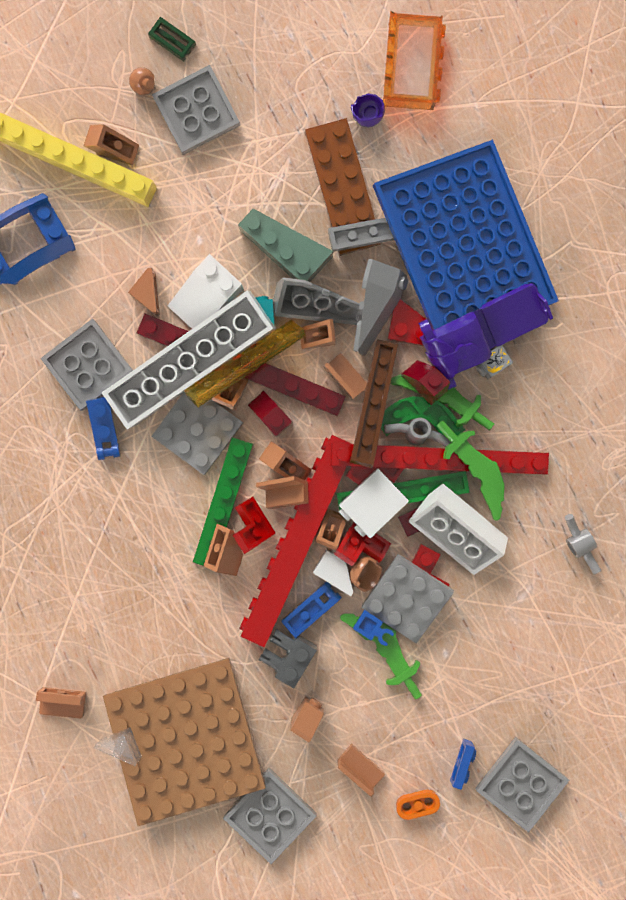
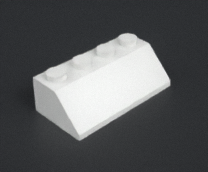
(459, 530)

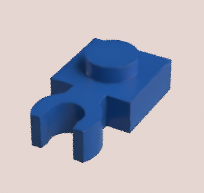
(370, 626)

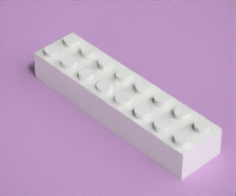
(188, 359)

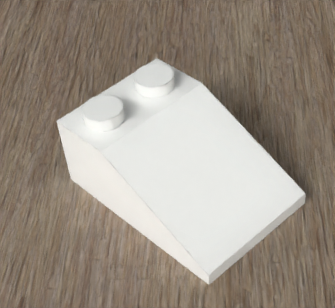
(205, 292)

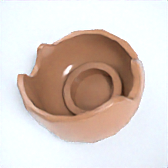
(365, 573)

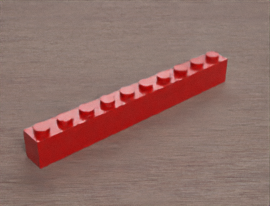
(293, 548)

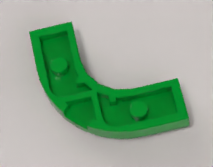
(418, 407)

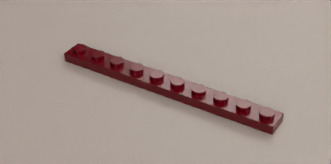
(264, 375)

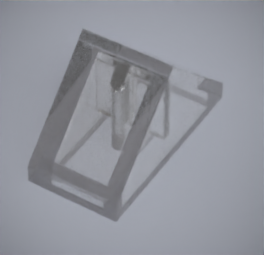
(121, 746)

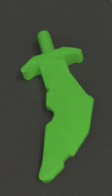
(456, 402)
(479, 466)
(394, 657)

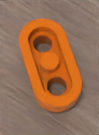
(418, 807)

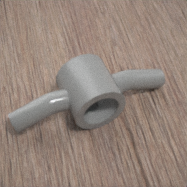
(414, 438)
(581, 543)

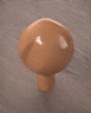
(142, 81)

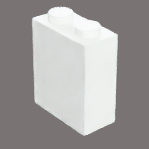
(372, 504)

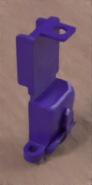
(469, 338)

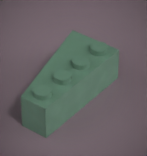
(287, 248)

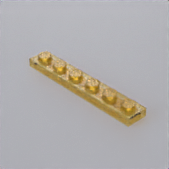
(244, 363)

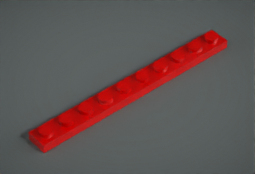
(432, 459)

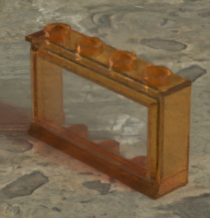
(413, 61)

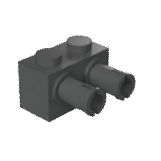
(298, 656)

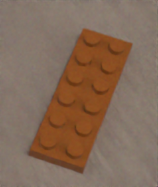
(340, 176)

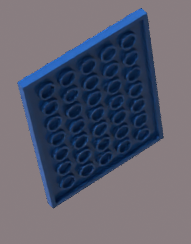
(461, 233)

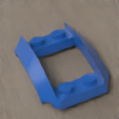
(51, 229)

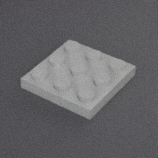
(196, 109)
(86, 364)
(196, 432)
(407, 598)
(522, 784)
(270, 817)

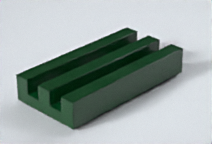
(186, 49)

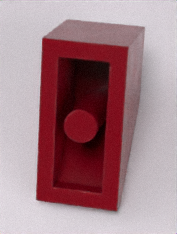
(427, 381)
(270, 413)

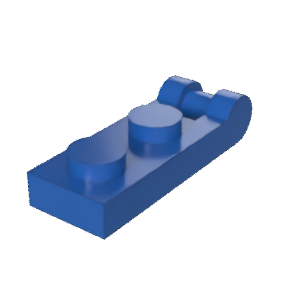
(103, 427)
(310, 610)

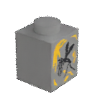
(498, 361)

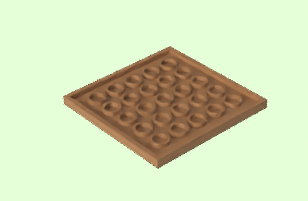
(189, 740)

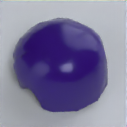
(368, 110)

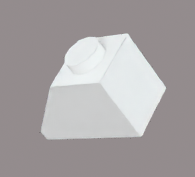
(334, 571)

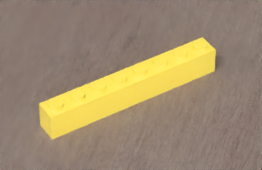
(76, 160)

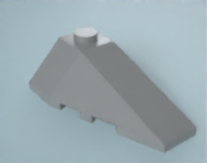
(383, 291)
(311, 302)

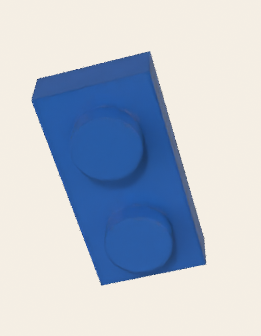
(460, 772)

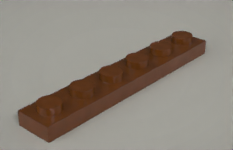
(374, 404)

